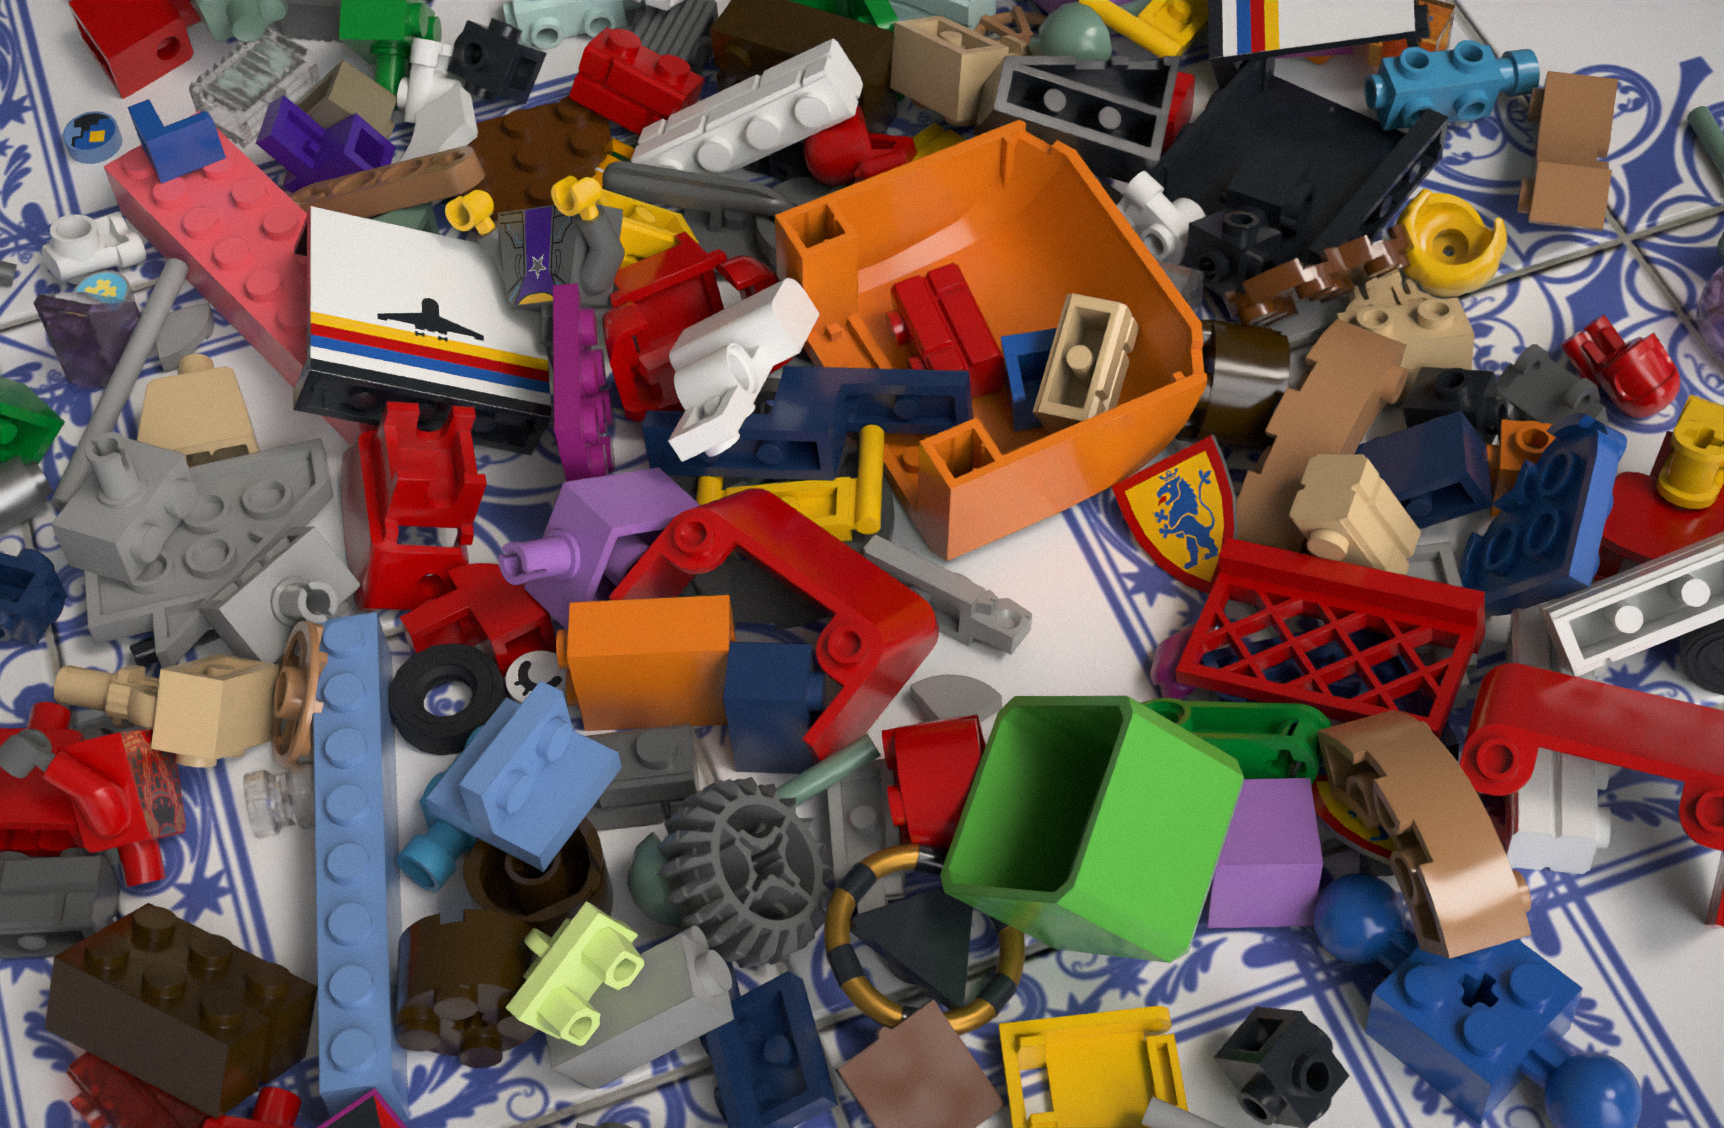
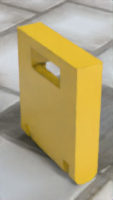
(1095, 1067)

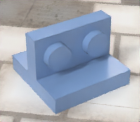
(526, 778)

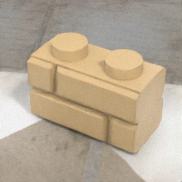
(1085, 361)
(1353, 514)

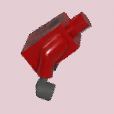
(118, 791)

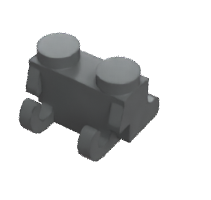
(1545, 391)

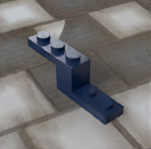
(812, 419)

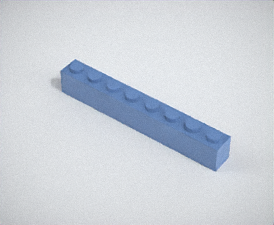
(357, 869)

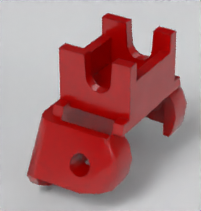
(655, 305)
(408, 481)
(1648, 525)

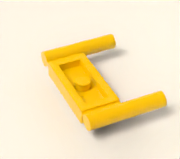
(1161, 28)
(833, 505)

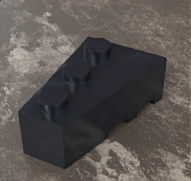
(1101, 108)

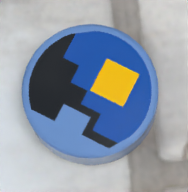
(92, 137)

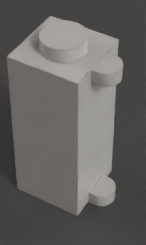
(665, 1006)

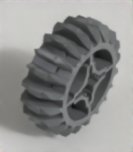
(742, 854)

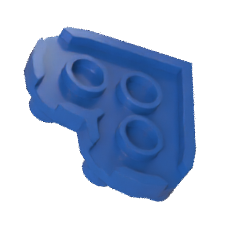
(1549, 522)

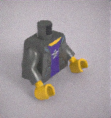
(548, 246)

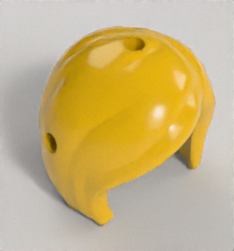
(1450, 223)

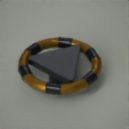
(920, 939)

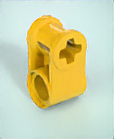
(1696, 464)

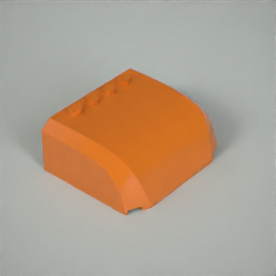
(1025, 234)

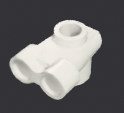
(427, 76)
(1157, 220)
(89, 246)

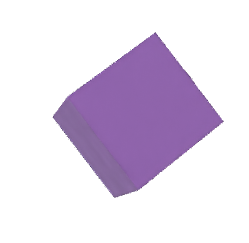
(1268, 859)

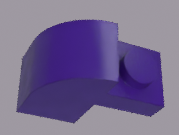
(319, 153)

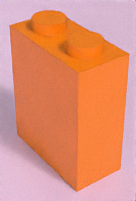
(647, 661)

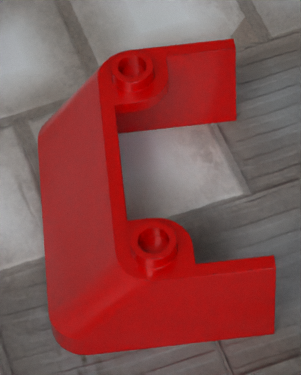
(877, 623)
(1539, 708)

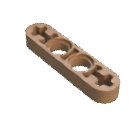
(396, 184)

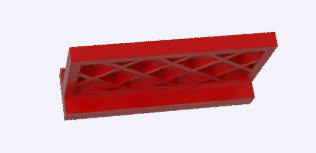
(1346, 600)

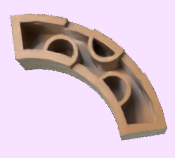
(1572, 132)
(1325, 414)
(1445, 842)

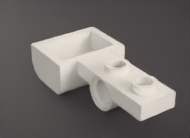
(728, 360)

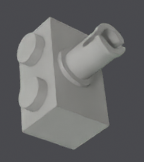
(124, 507)
(282, 586)

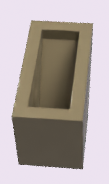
(349, 92)

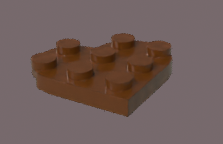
(535, 150)
(1273, 294)

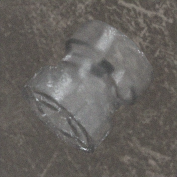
(280, 799)

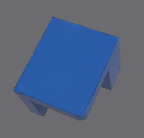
(178, 146)
(1024, 367)

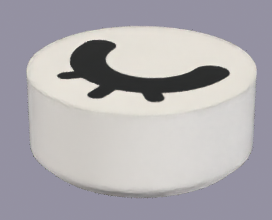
(529, 670)

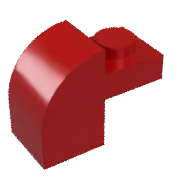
(485, 612)

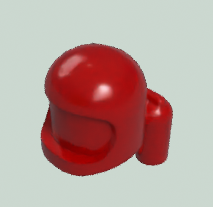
(847, 154)
(1633, 373)

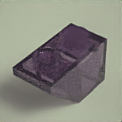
(87, 333)

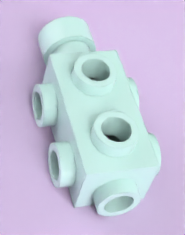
(565, 18)

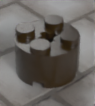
(1244, 377)
(538, 897)
(458, 985)

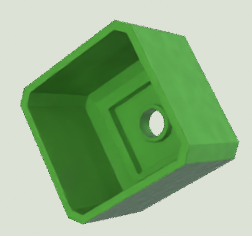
(1094, 826)

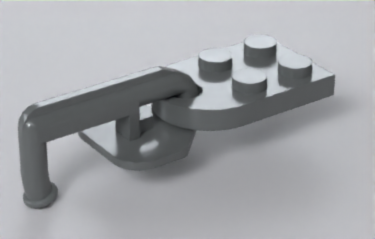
(718, 210)

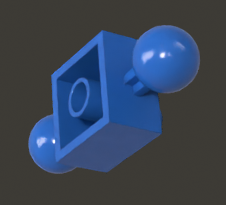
(1475, 1018)

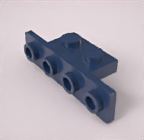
(769, 1057)

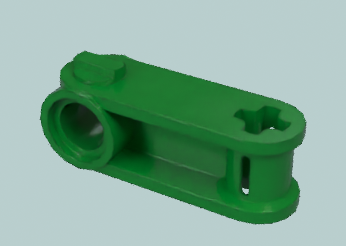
(1253, 733)

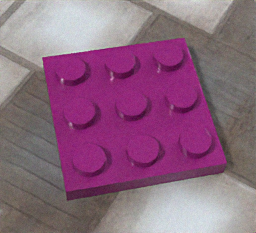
(579, 404)

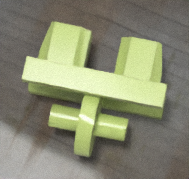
(571, 969)

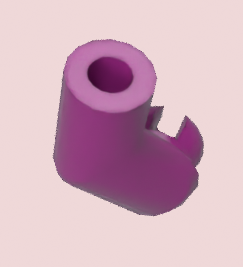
(1166, 661)

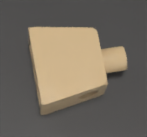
(198, 413)

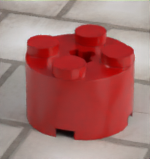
(932, 776)

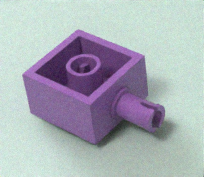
(593, 538)

